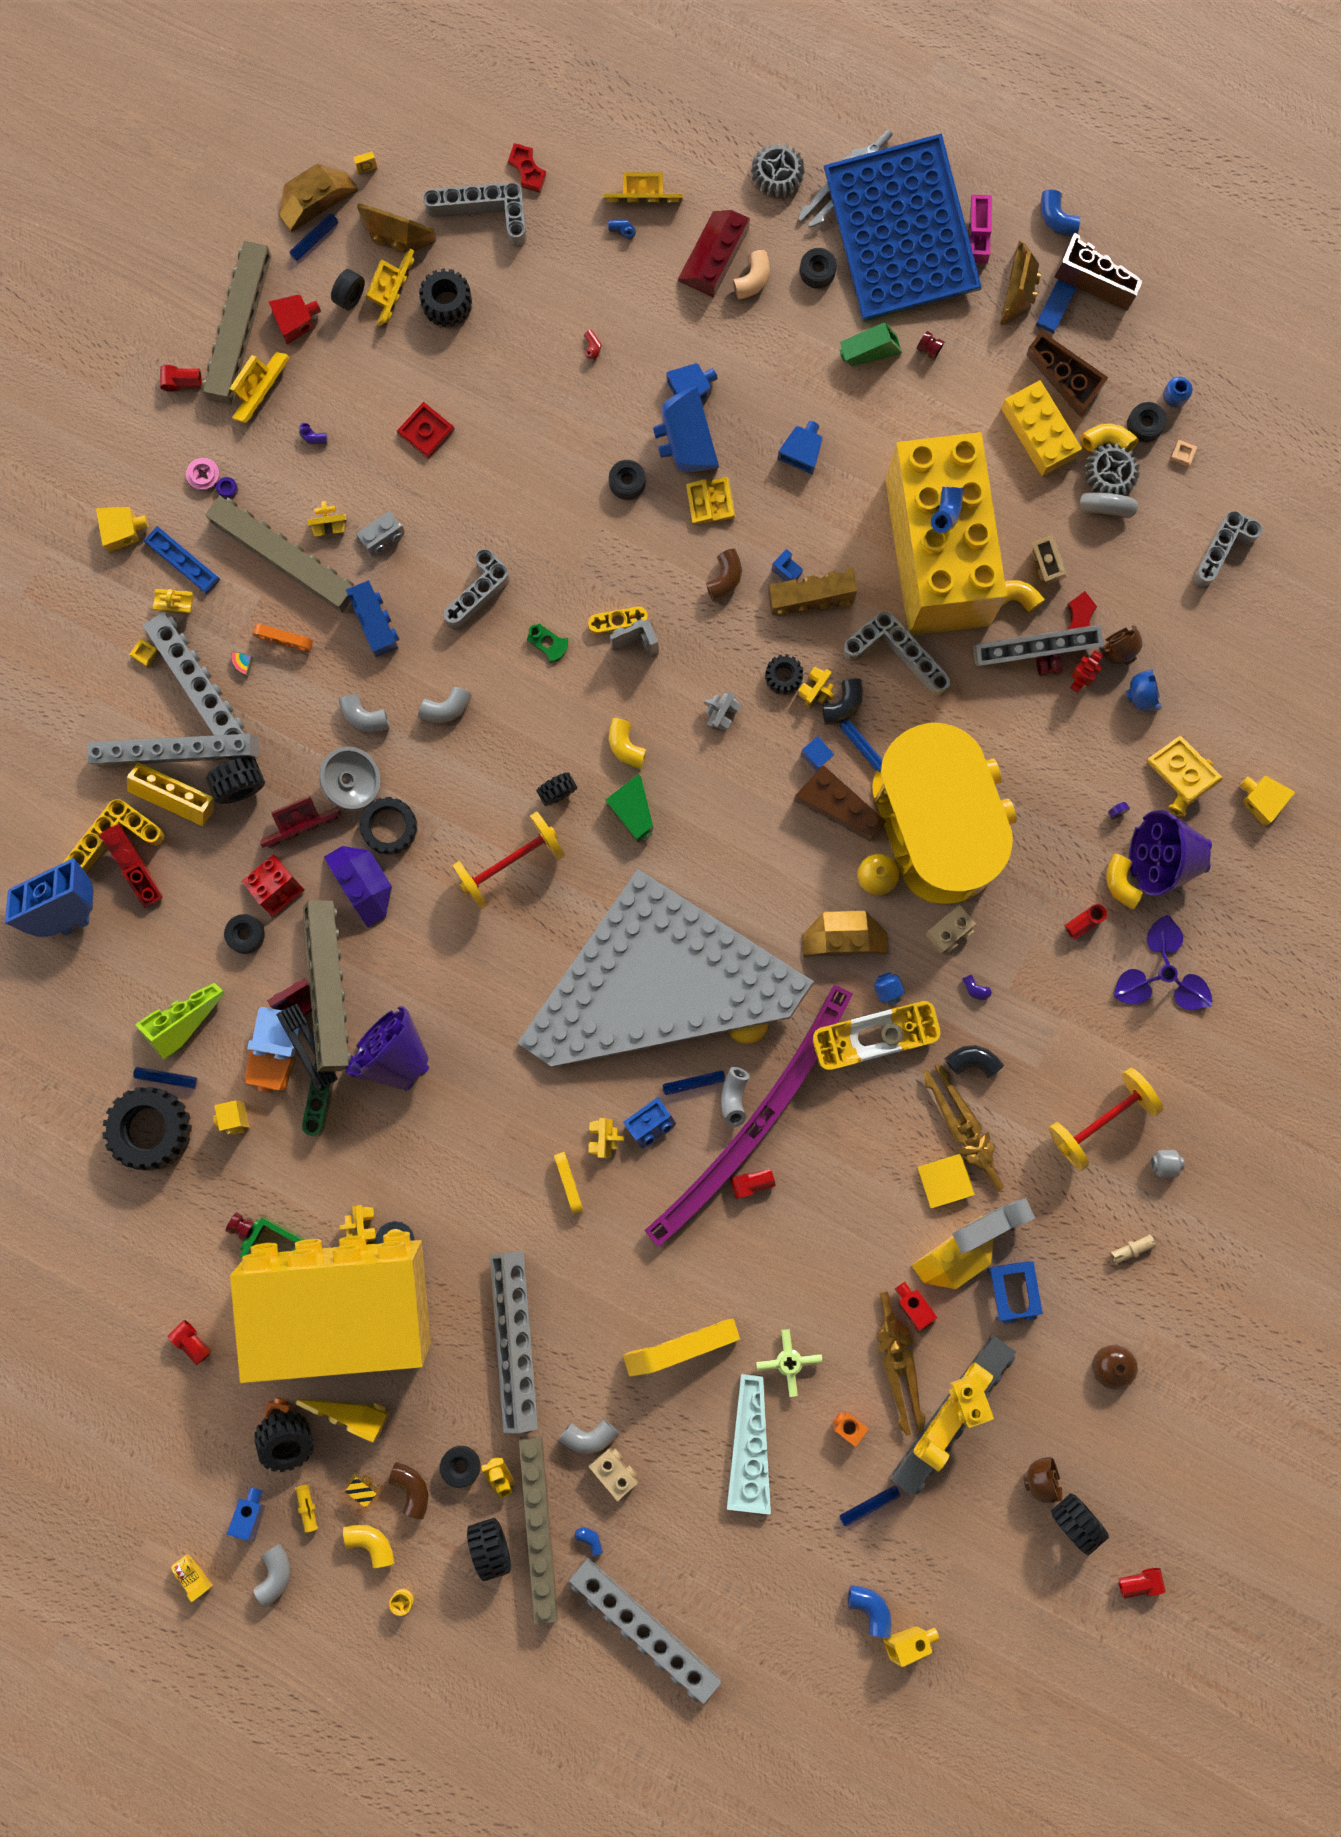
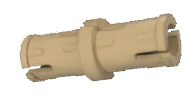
(1133, 1249)

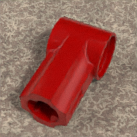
(173, 378)
(1085, 922)
(749, 1183)
(186, 1338)
(1147, 1582)

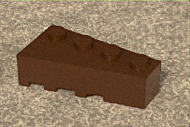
(1097, 274)
(1067, 372)
(838, 803)

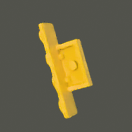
(642, 185)
(386, 284)
(255, 382)

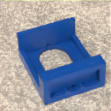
(1003, 1310)

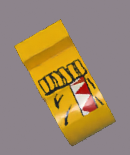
(191, 1577)

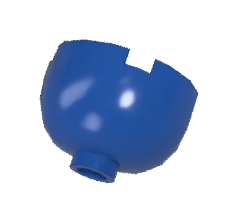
(1144, 692)

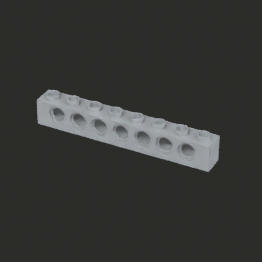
(157, 629)
(173, 749)
(513, 1342)
(708, 1679)

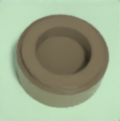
(892, 1034)

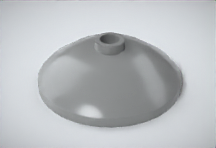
(357, 769)

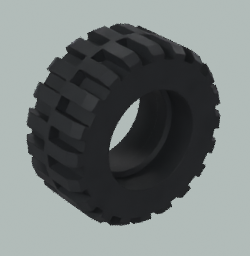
(119, 1122)

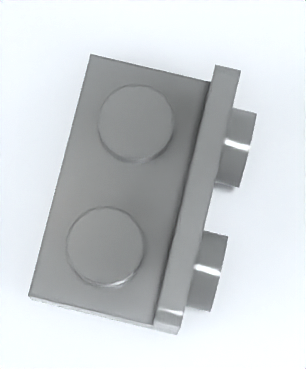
(380, 533)

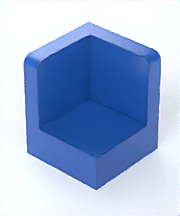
(786, 567)
(817, 753)

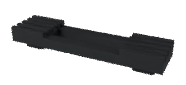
(292, 1019)

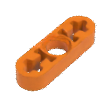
(283, 637)

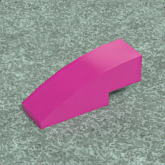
(980, 227)

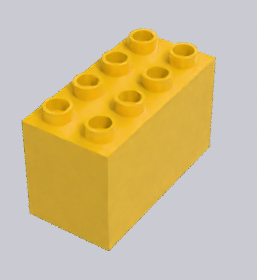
(955, 575)
(330, 1308)

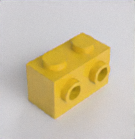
(231, 1117)
(971, 1401)

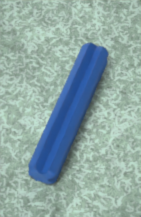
(862, 744)

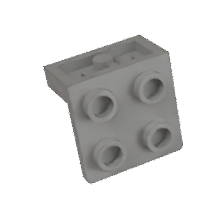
(639, 630)

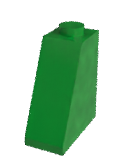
(870, 345)
(632, 809)

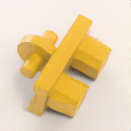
(337, 521)
(173, 601)
(820, 678)
(607, 1139)
(359, 1214)
(499, 1477)

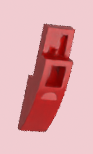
(132, 865)

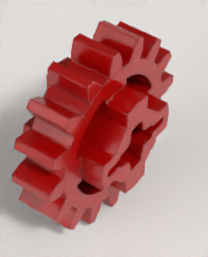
(1086, 671)

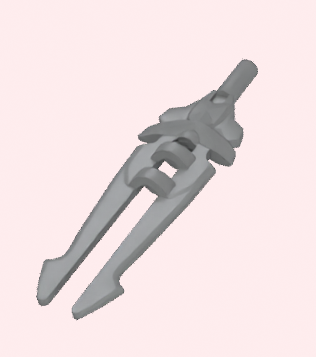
(819, 218)

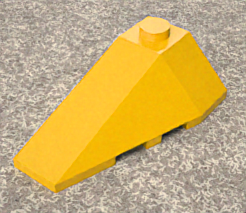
(361, 1418)

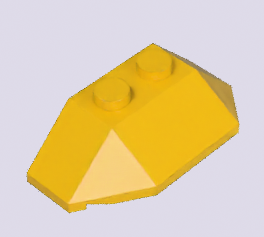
(950, 1268)

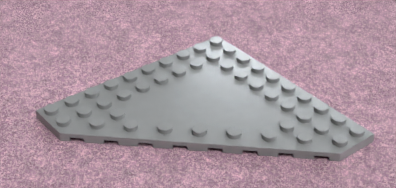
(657, 978)

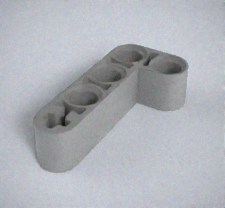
(1220, 550)
(473, 593)
(993, 1224)

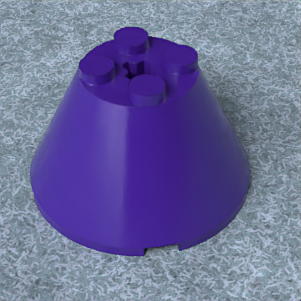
(1167, 853)
(390, 1052)

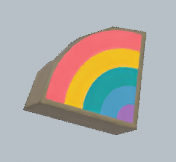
(242, 662)

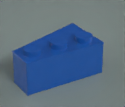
(372, 618)

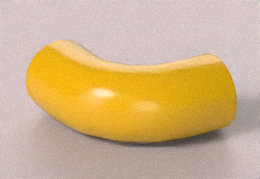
(1107, 434)
(1024, 594)
(621, 744)
(1118, 883)
(371, 1539)

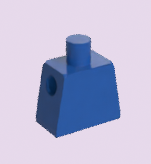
(689, 376)
(802, 447)
(242, 1525)

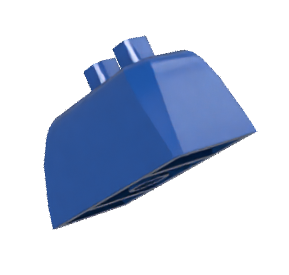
(686, 433)
(51, 901)

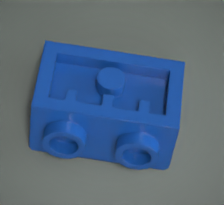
(650, 1123)

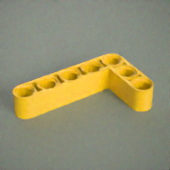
(109, 816)
(681, 1348)
(945, 1425)

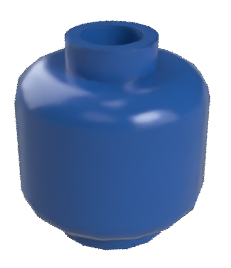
(1177, 391)
(889, 988)

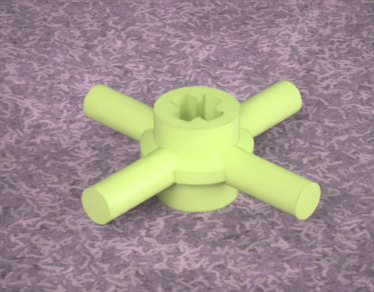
(795, 1356)

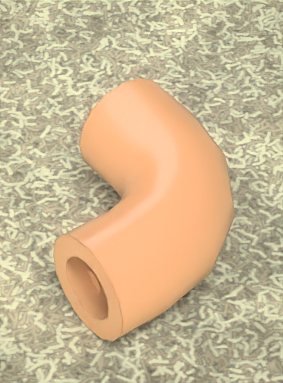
(757, 277)

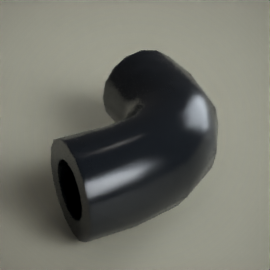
(848, 704)
(974, 1056)

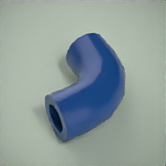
(1054, 215)
(949, 509)
(874, 1606)

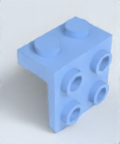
(270, 1036)

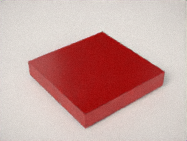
(425, 430)

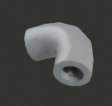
(1108, 504)
(446, 710)
(360, 718)
(732, 1096)
(589, 1441)
(277, 1578)

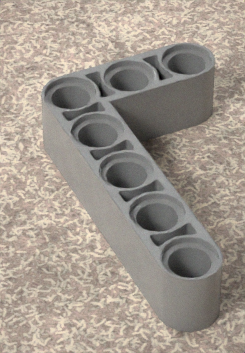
(481, 204)
(909, 643)

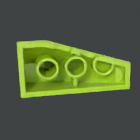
(171, 1028)

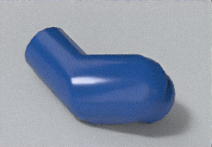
(623, 227)
(590, 1537)

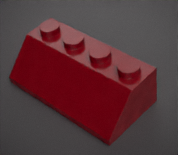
(715, 251)

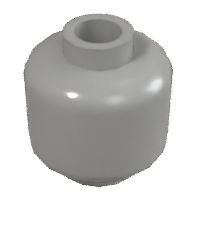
(1167, 1163)

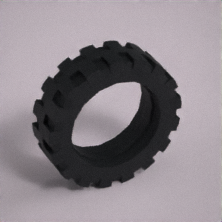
(376, 807)

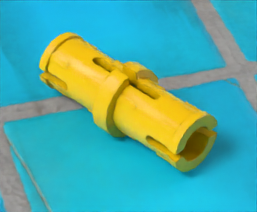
(306, 1508)

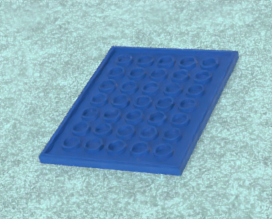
(902, 227)

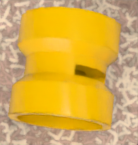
(399, 1605)

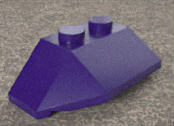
(362, 882)

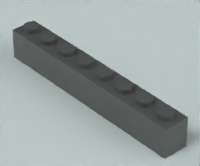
(912, 1470)

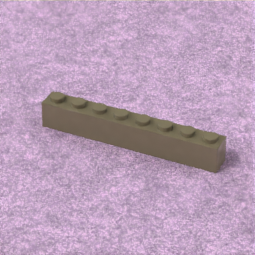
(237, 321)
(279, 552)
(325, 986)
(538, 1529)

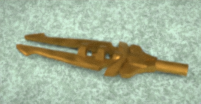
(977, 1148)
(893, 1340)

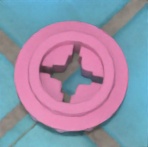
(204, 465)

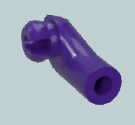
(310, 436)
(976, 991)

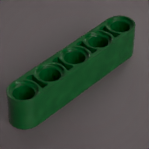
(321, 1115)

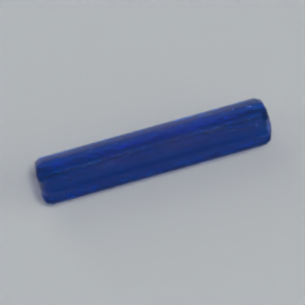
(313, 237)
(165, 1077)
(693, 1082)
(869, 1506)

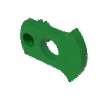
(554, 652)

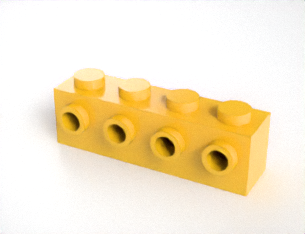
(170, 794)

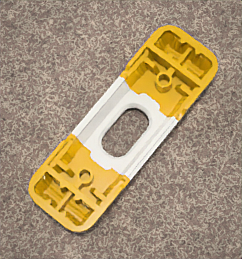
(839, 1043)

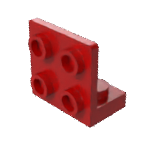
(272, 885)

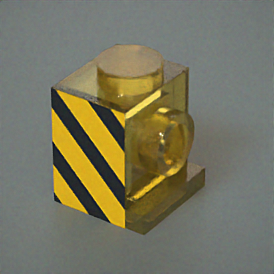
(362, 1489)

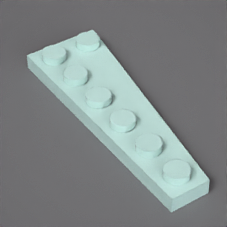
(749, 1465)

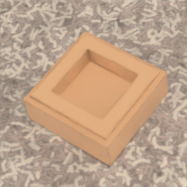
(1183, 453)

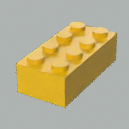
(1041, 428)

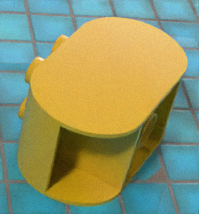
(943, 813)

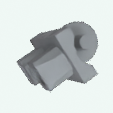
(725, 703)

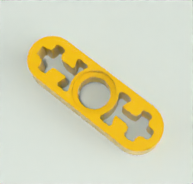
(603, 627)
(568, 1182)

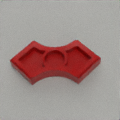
(522, 159)
(1081, 610)

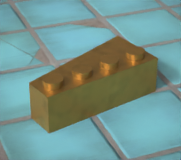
(813, 593)

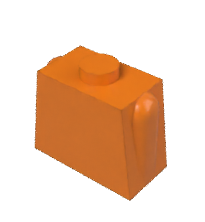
(268, 1072)

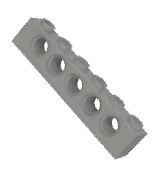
(1037, 645)

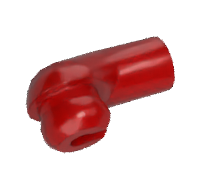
(594, 345)

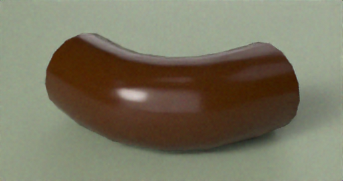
(729, 577)
(415, 1489)

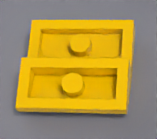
(710, 500)
(946, 1180)

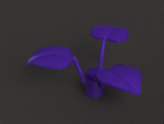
(1134, 988)

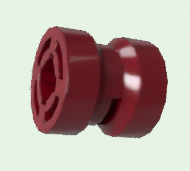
(930, 345)
(1049, 664)
(239, 1226)

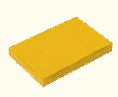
(1184, 769)

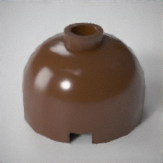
(1123, 646)
(1115, 1367)
(1043, 1481)

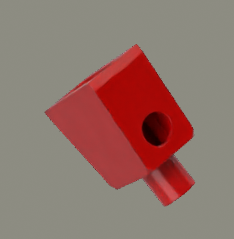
(294, 316)
(921, 1316)

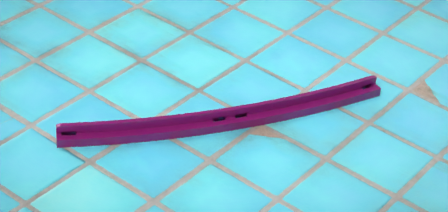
(743, 1143)

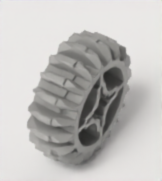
(785, 178)
(1107, 458)

